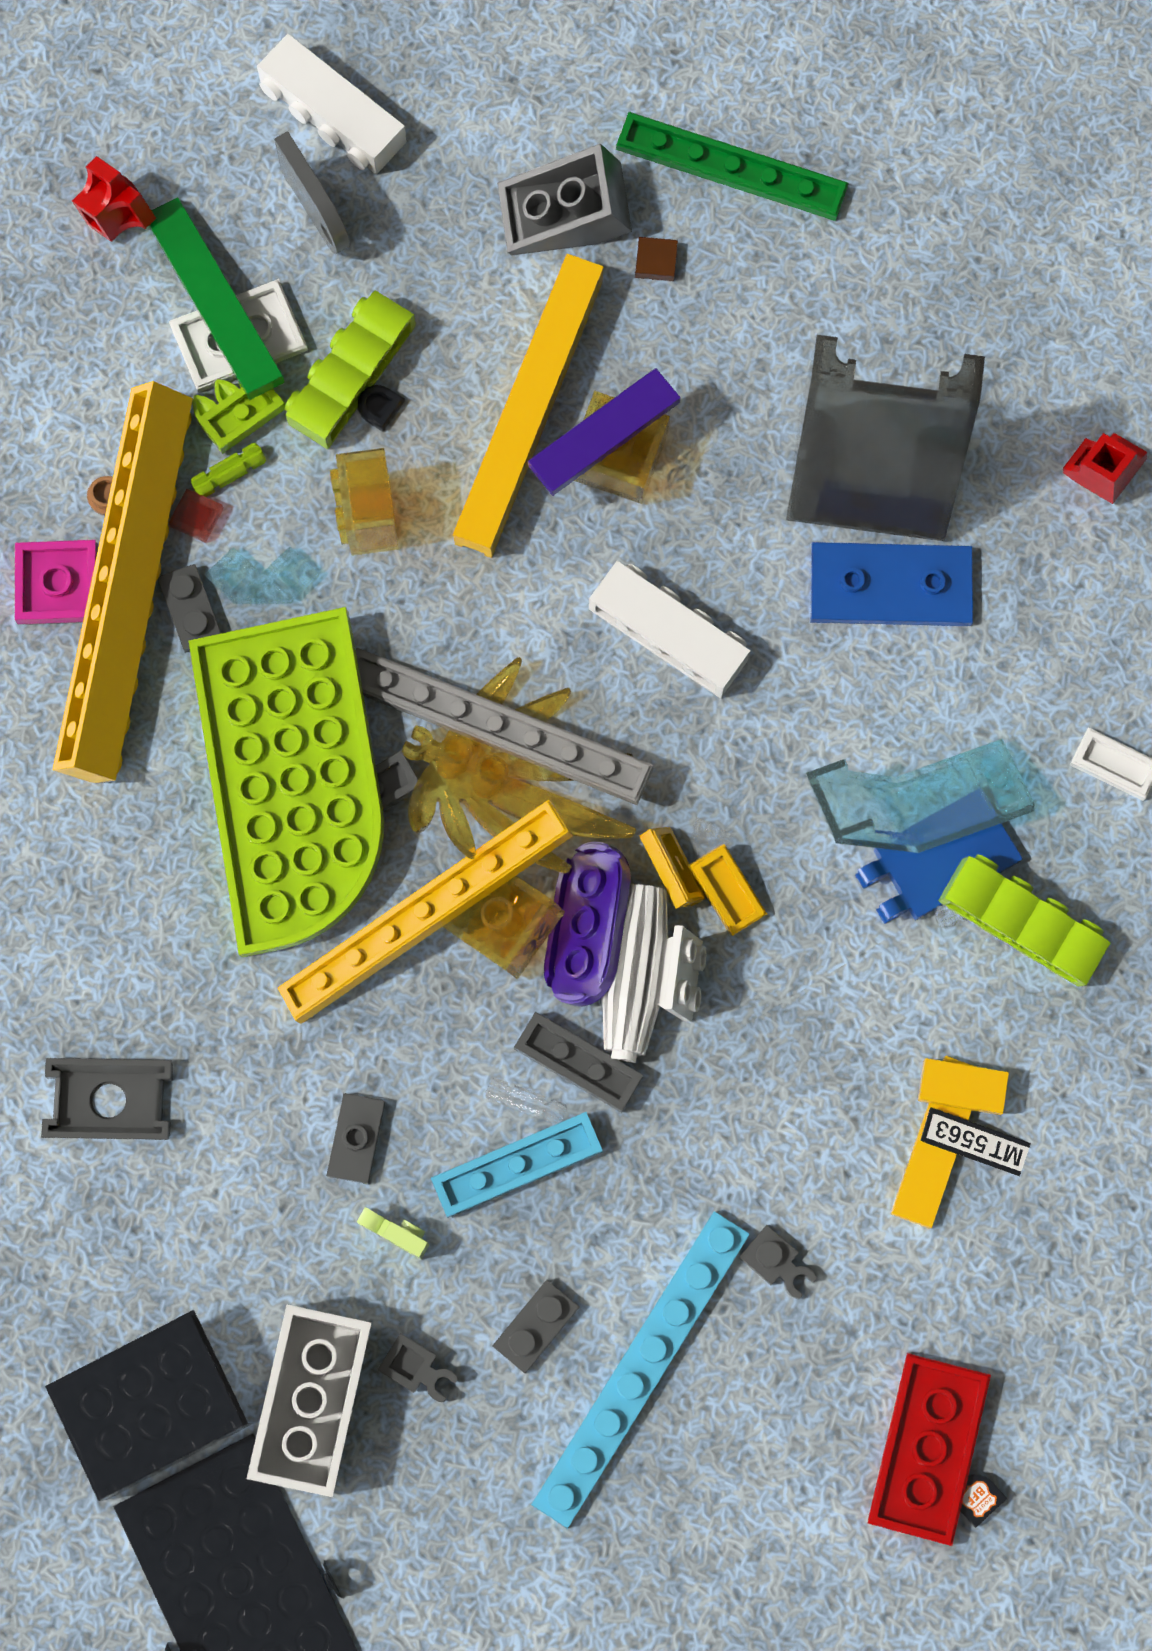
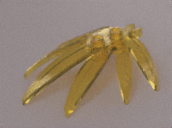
(478, 778)

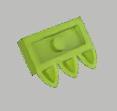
(234, 415)

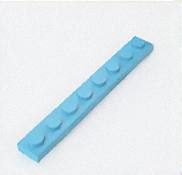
(640, 1370)

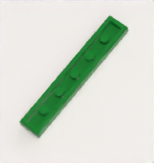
(732, 166)
(215, 300)

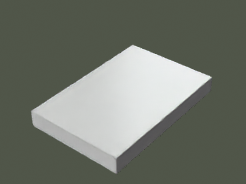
(271, 318)

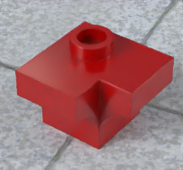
(111, 201)
(1105, 465)

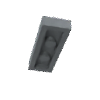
(578, 1062)

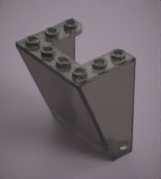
(881, 450)

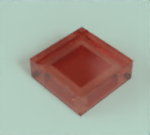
(196, 515)

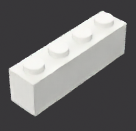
(331, 104)
(669, 628)

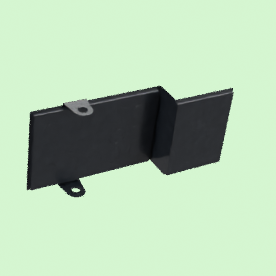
(207, 1538)

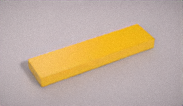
(926, 1173)

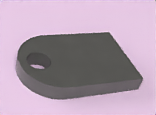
(311, 194)

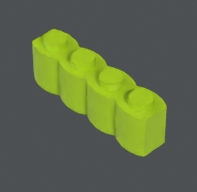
(354, 364)
(1024, 921)

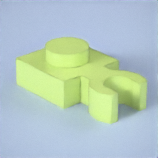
(404, 1236)

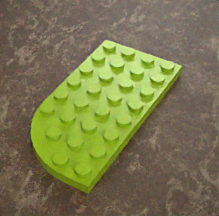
(289, 775)

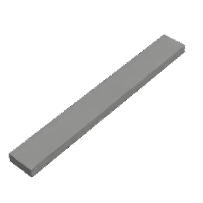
(503, 728)

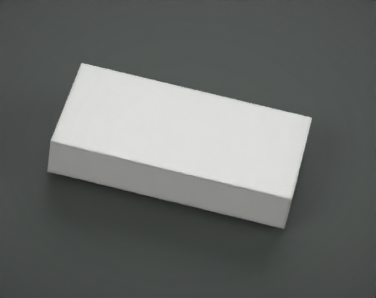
(1114, 764)

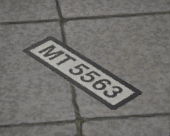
(975, 1141)

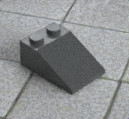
(565, 203)

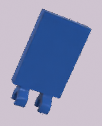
(924, 875)

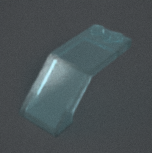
(924, 804)

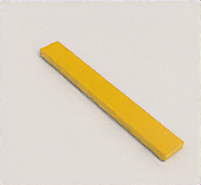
(425, 912)

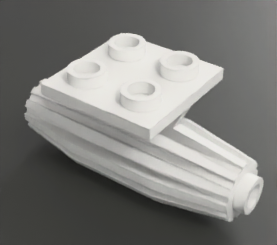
(650, 975)

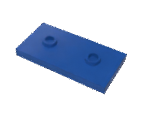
(891, 584)

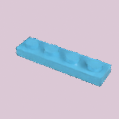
(516, 1164)

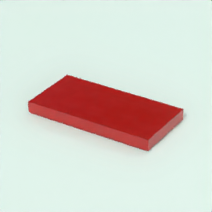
(929, 1449)

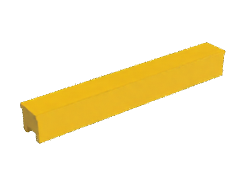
(528, 405)

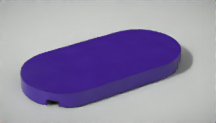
(588, 936)

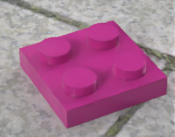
(53, 580)

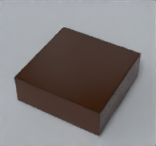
(656, 259)

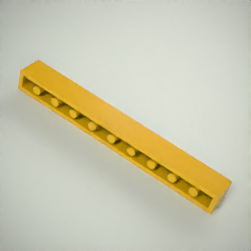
(123, 584)

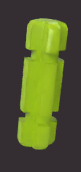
(228, 470)

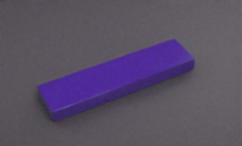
(604, 431)

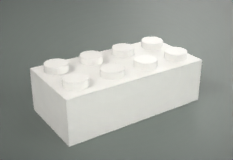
(309, 1401)

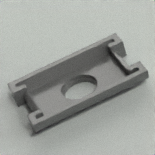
(80, 1078)

